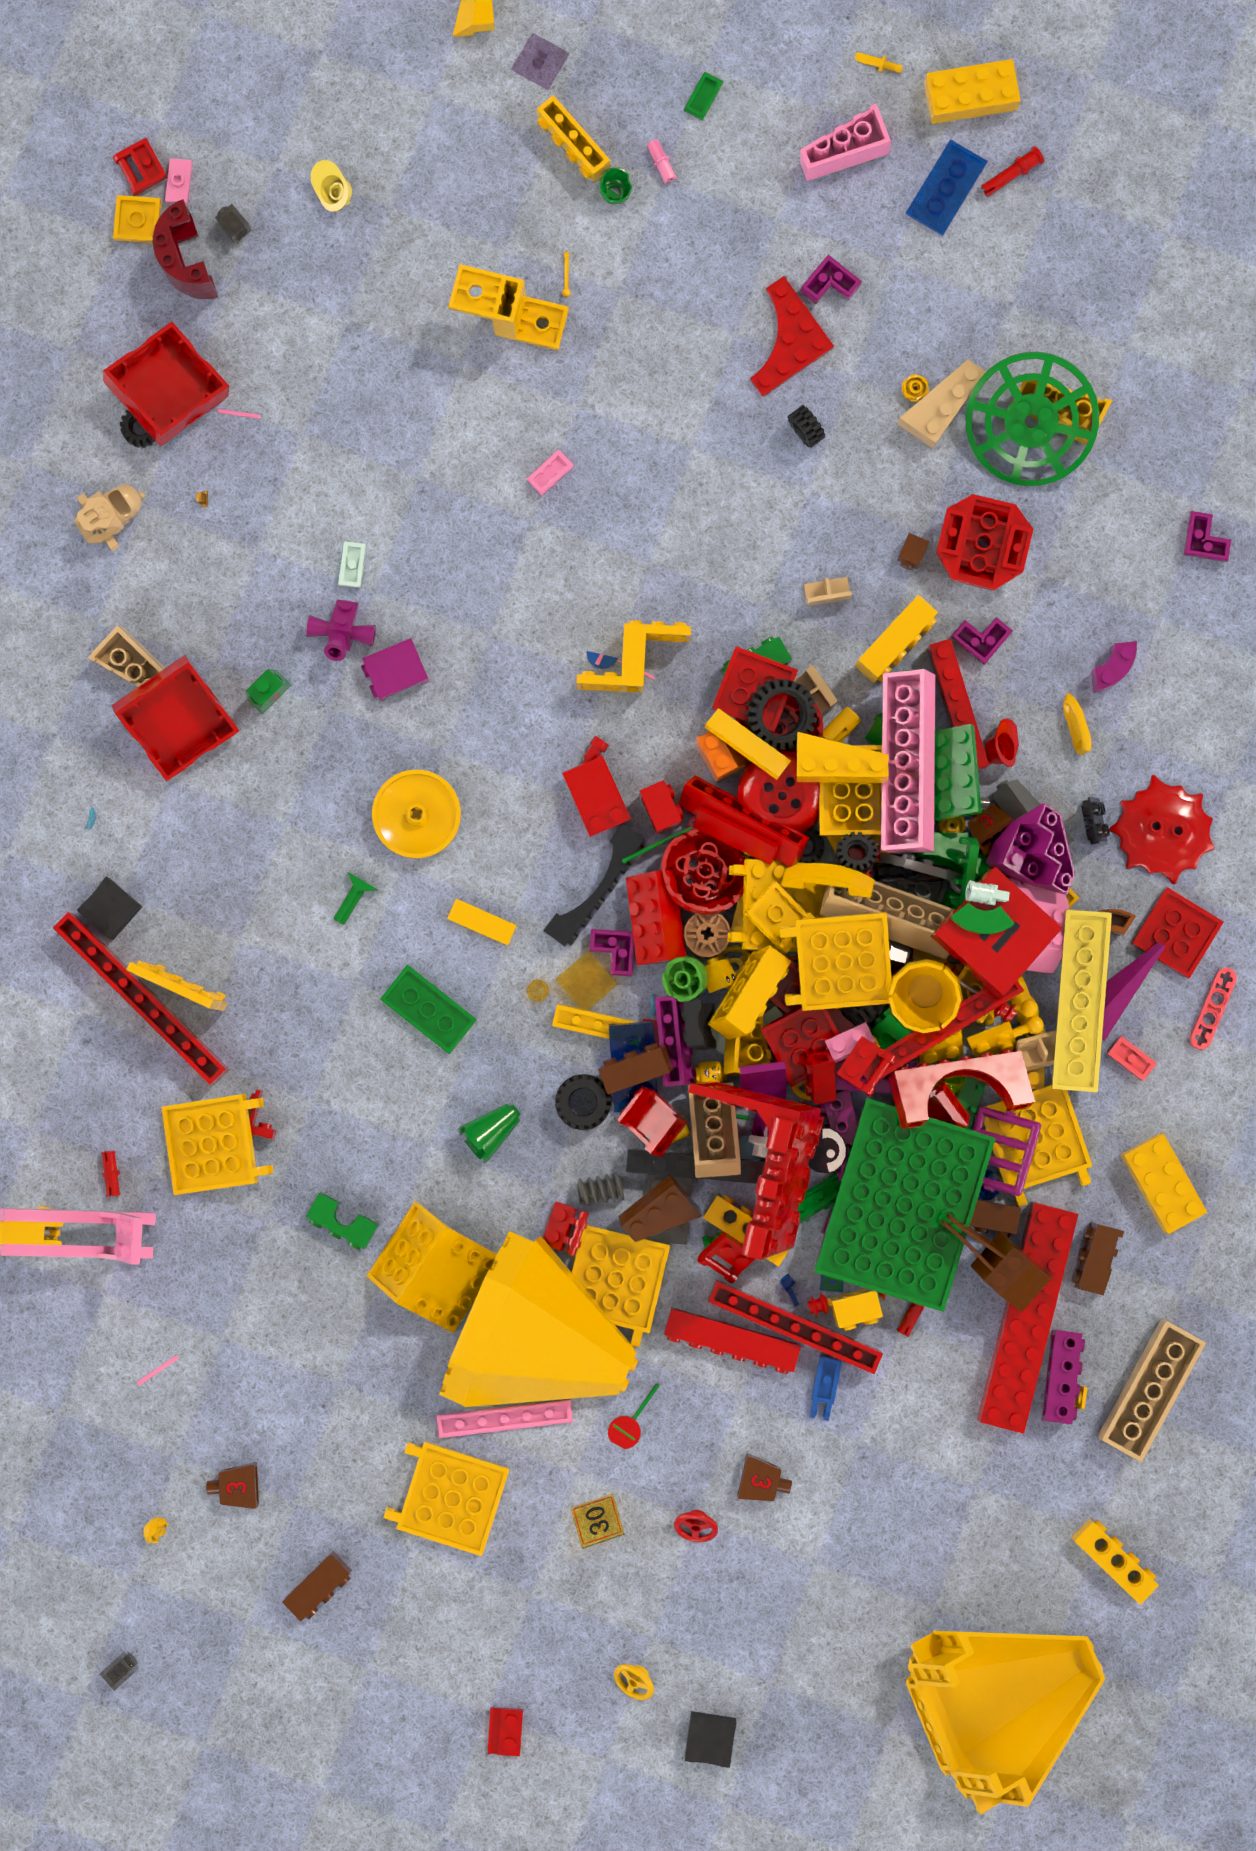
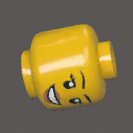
(709, 1071)

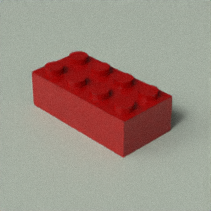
(655, 918)

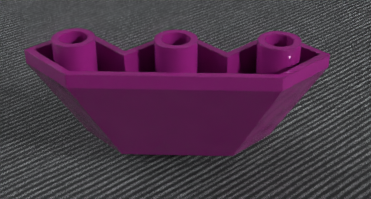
(1035, 851)

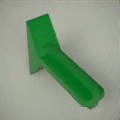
(352, 898)

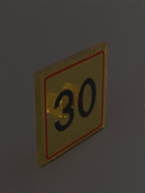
(597, 1521)

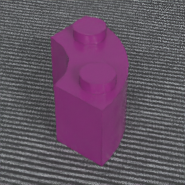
(1117, 666)

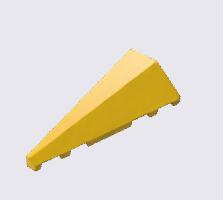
(474, 17)

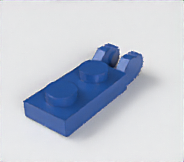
(825, 1385)

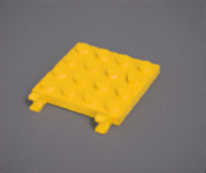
(757, 879)
(841, 961)
(175, 983)
(211, 1144)
(1059, 1144)
(622, 1276)
(451, 1497)

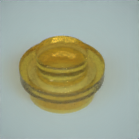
(537, 990)

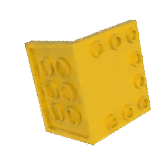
(431, 1268)

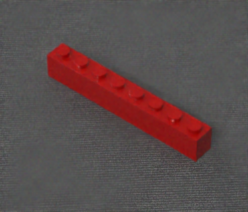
(795, 1326)

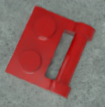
(146, 162)
(859, 1062)
(730, 1251)

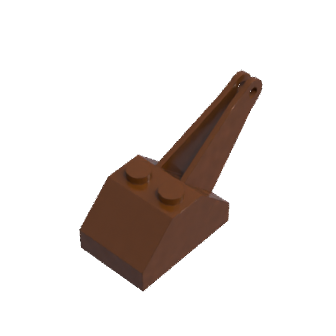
(1004, 1266)

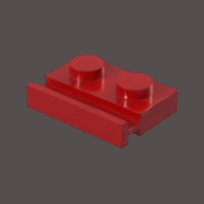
(505, 1731)

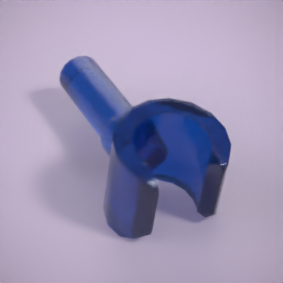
(787, 1282)

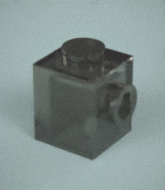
(232, 223)
(119, 1670)

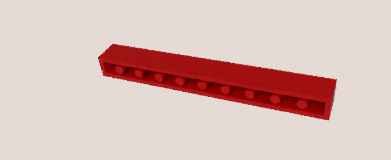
(141, 998)

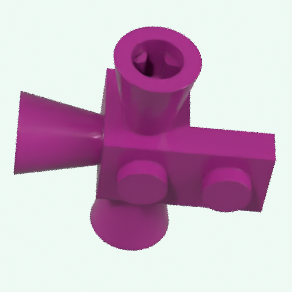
(341, 630)

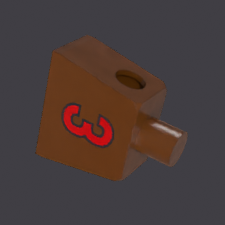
(988, 827)
(761, 1480)
(237, 1486)

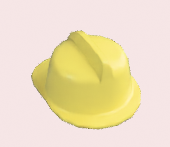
(330, 185)

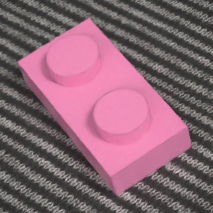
(843, 1044)

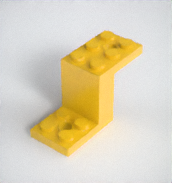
(508, 307)
(634, 656)

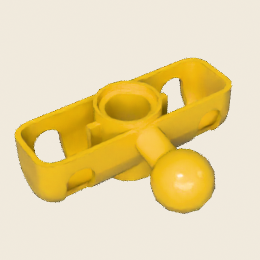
(1025, 1006)

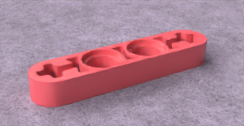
(1216, 1010)

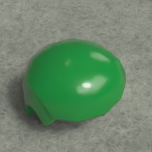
(615, 178)

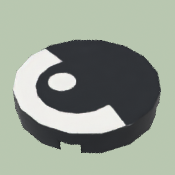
(829, 1153)

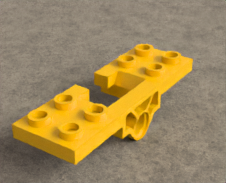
(775, 910)

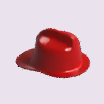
(1004, 744)

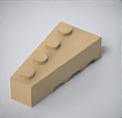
(938, 409)
(126, 657)

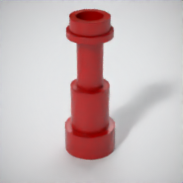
(595, 750)

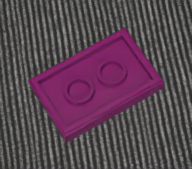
(765, 1079)

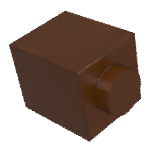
(912, 552)

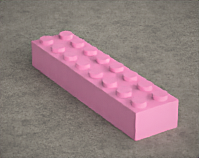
(910, 747)

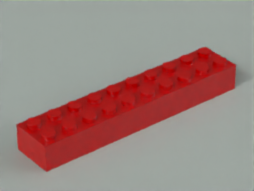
(1025, 1333)

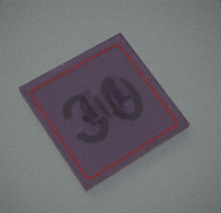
(540, 61)

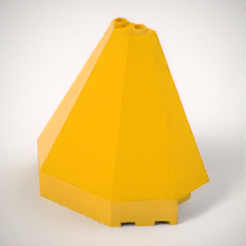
(535, 1335)
(1001, 1706)

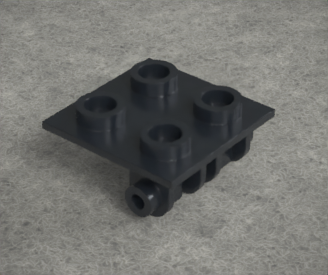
(1100, 830)

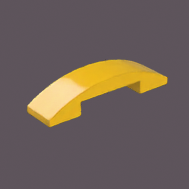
(831, 875)

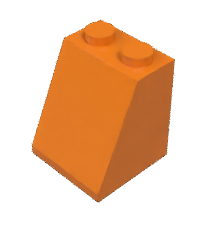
(720, 757)

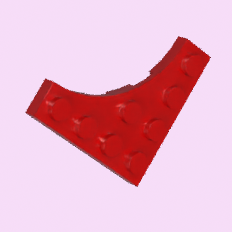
(798, 339)

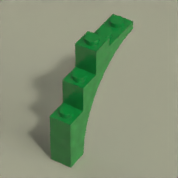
(946, 852)

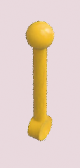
(566, 291)

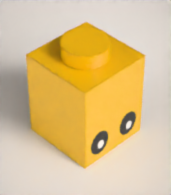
(719, 973)

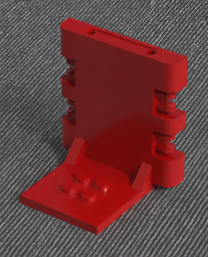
(786, 1174)

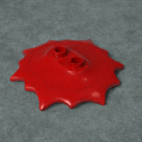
(1163, 849)

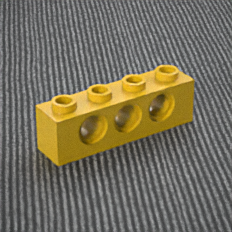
(715, 1216)
(1139, 1588)

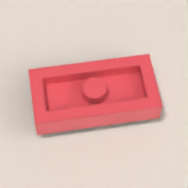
(1131, 1058)

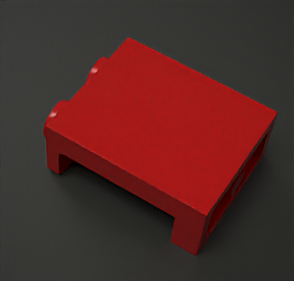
(946, 1107)
(652, 1120)

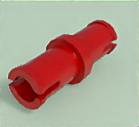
(110, 1173)

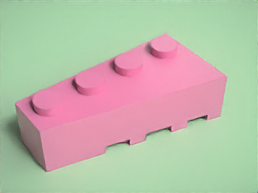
(847, 145)

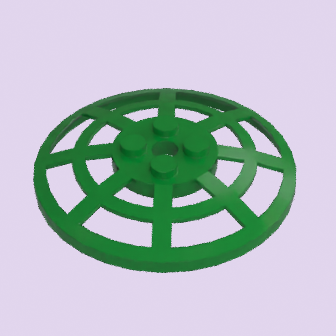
(1037, 405)

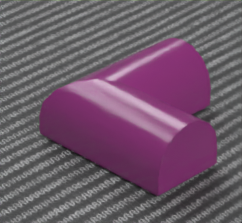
(827, 275)
(1199, 541)
(984, 644)
(619, 944)

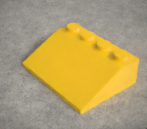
(851, 806)

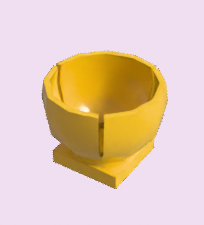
(925, 996)

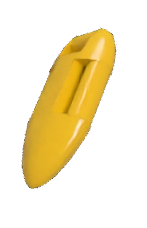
(1077, 725)

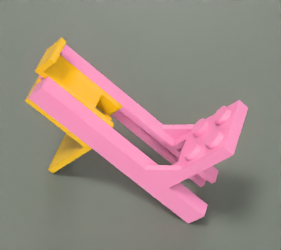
(37, 1232)

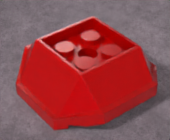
(997, 523)

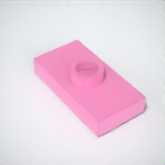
(178, 180)
(550, 472)

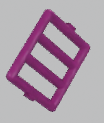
(1029, 1147)

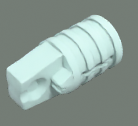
(985, 893)

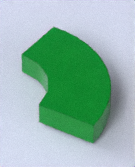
(982, 921)

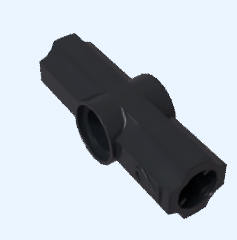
(891, 873)

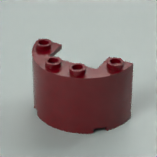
(172, 228)

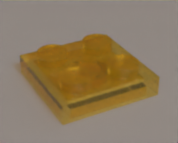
(586, 981)

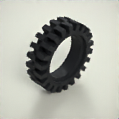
(757, 704)

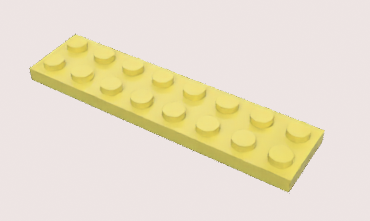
(1081, 1000)

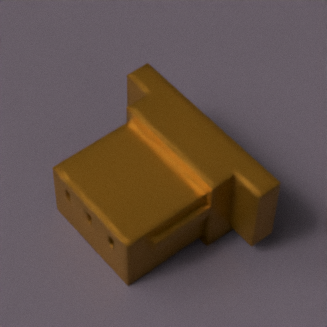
(202, 498)

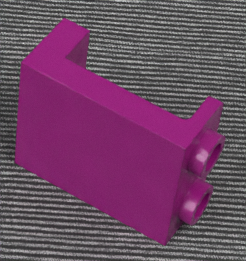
(394, 669)

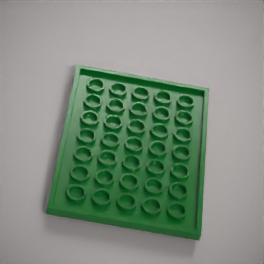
(892, 1203)

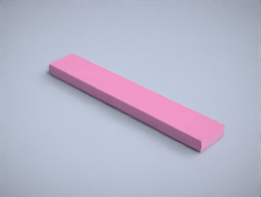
(504, 1418)

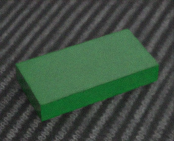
(703, 96)

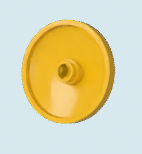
(416, 814)

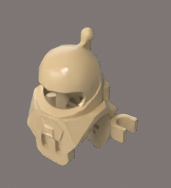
(107, 512)

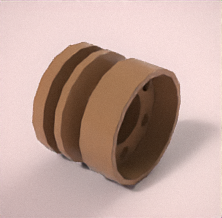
(695, 940)

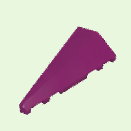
(1124, 985)

